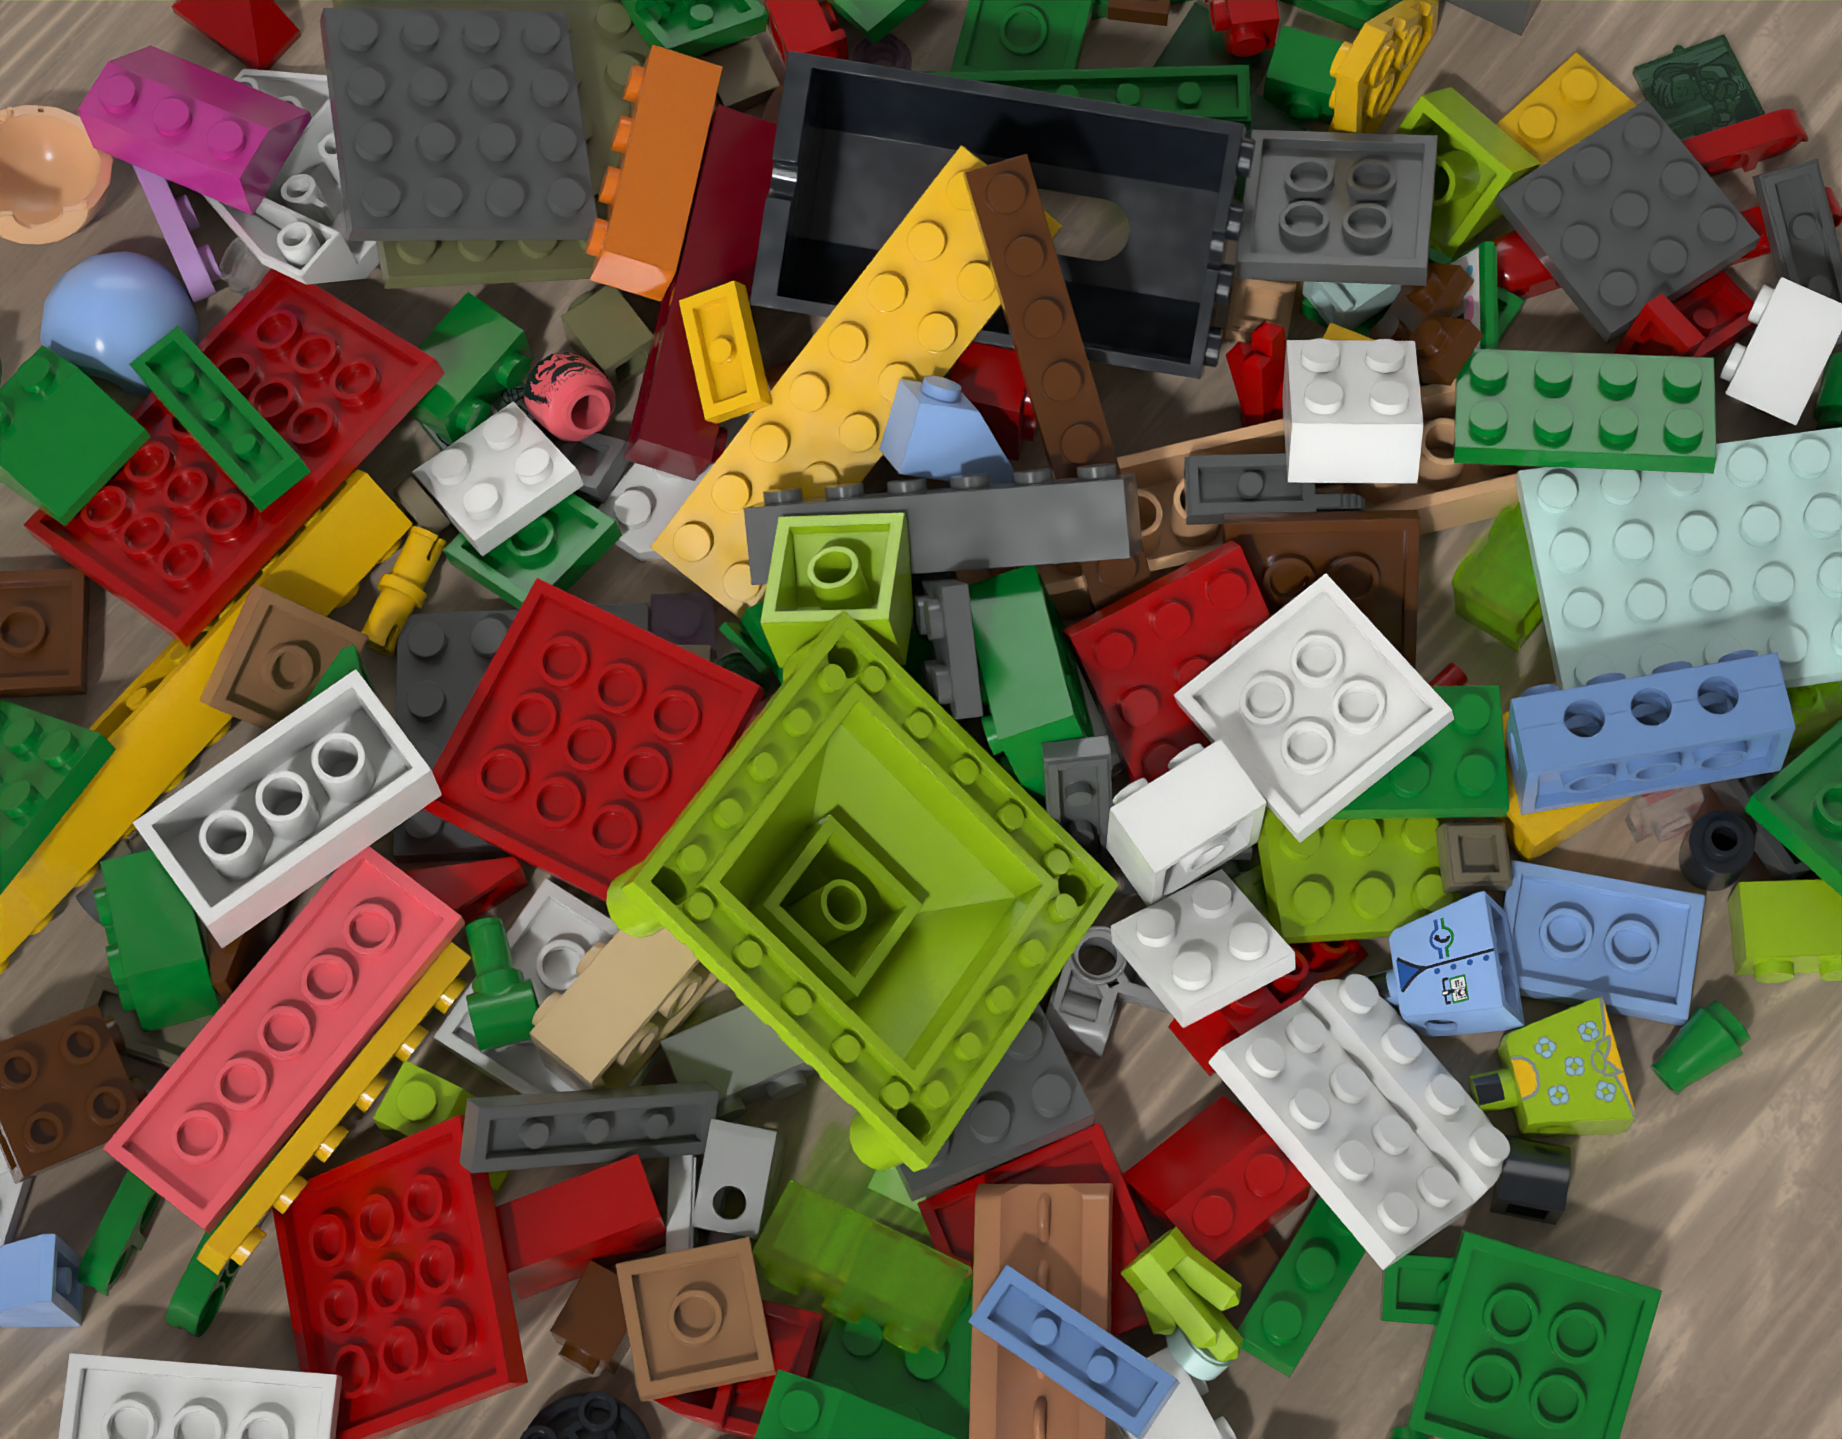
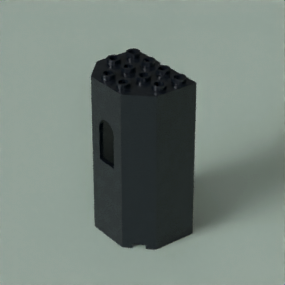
(871, 139)

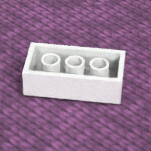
(288, 808)

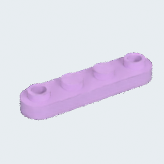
(176, 221)

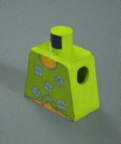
(1560, 1076)

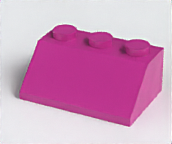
(192, 126)

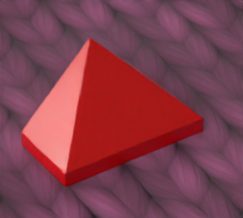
(247, 29)

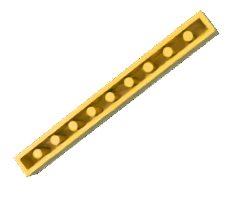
(159, 717)

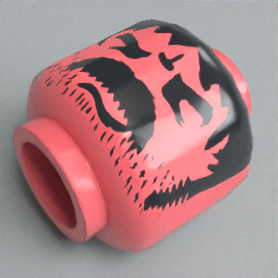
(569, 396)

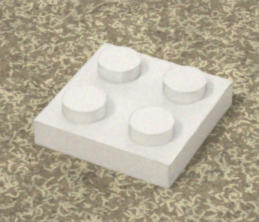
(498, 478)
(1203, 948)

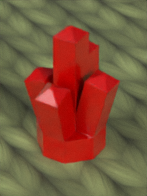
(1259, 374)

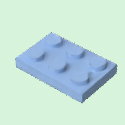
(1605, 939)

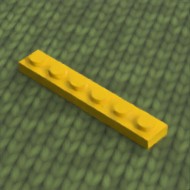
(322, 1130)

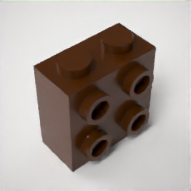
(63, 1091)

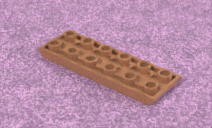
(1063, 1245)

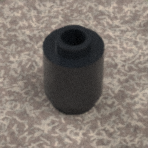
(1716, 851)

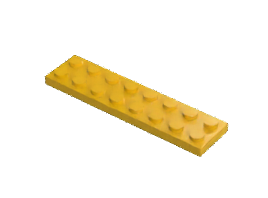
(829, 410)

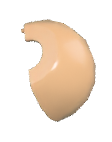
(48, 175)

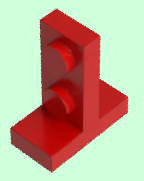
(1694, 325)

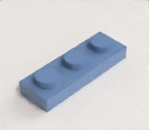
(1074, 1352)

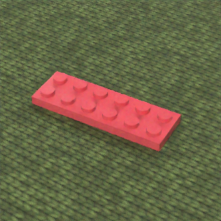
(284, 1037)

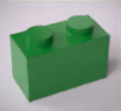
(479, 359)

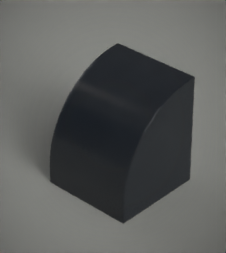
(1533, 1181)

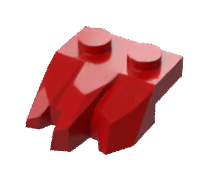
(740, 1405)

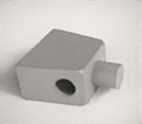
(735, 1161)

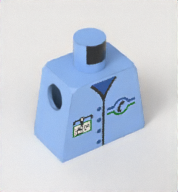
(1454, 971)

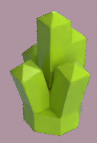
(1186, 1291)

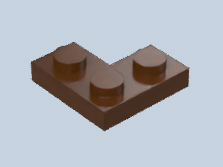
(1425, 317)

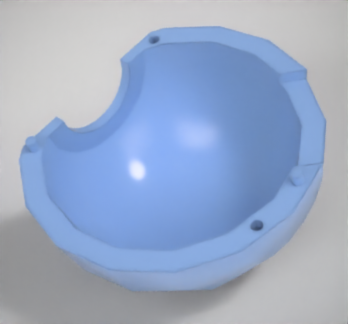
(113, 312)

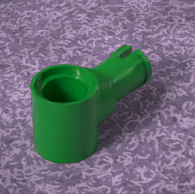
(501, 998)

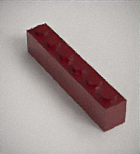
(716, 249)

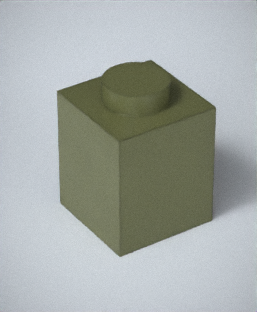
(608, 334)

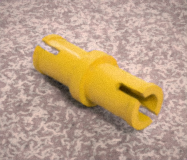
(402, 589)

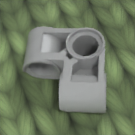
(1085, 1003)

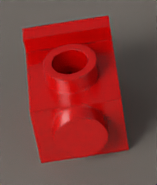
(1245, 24)
(805, 28)

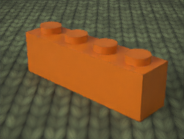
(655, 172)

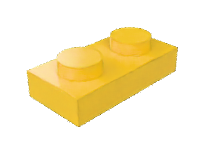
(725, 352)

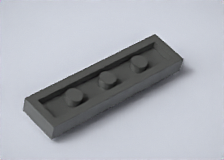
(586, 1126)

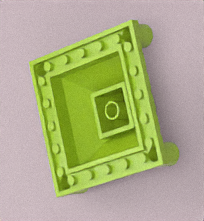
(871, 892)

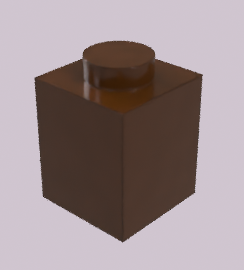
(593, 1323)

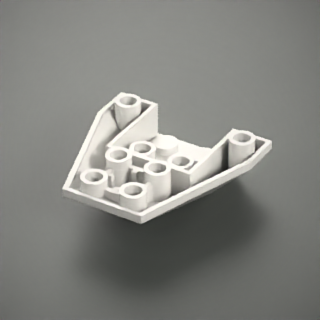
(302, 215)

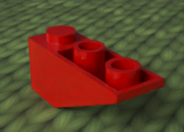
(1313, 964)

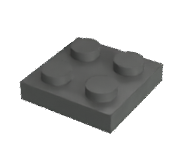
(953, 670)

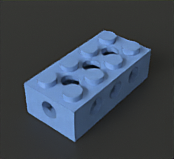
(1648, 731)

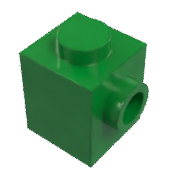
(1300, 75)

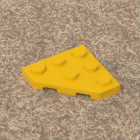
(1379, 65)

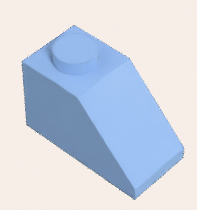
(940, 434)
(40, 1284)

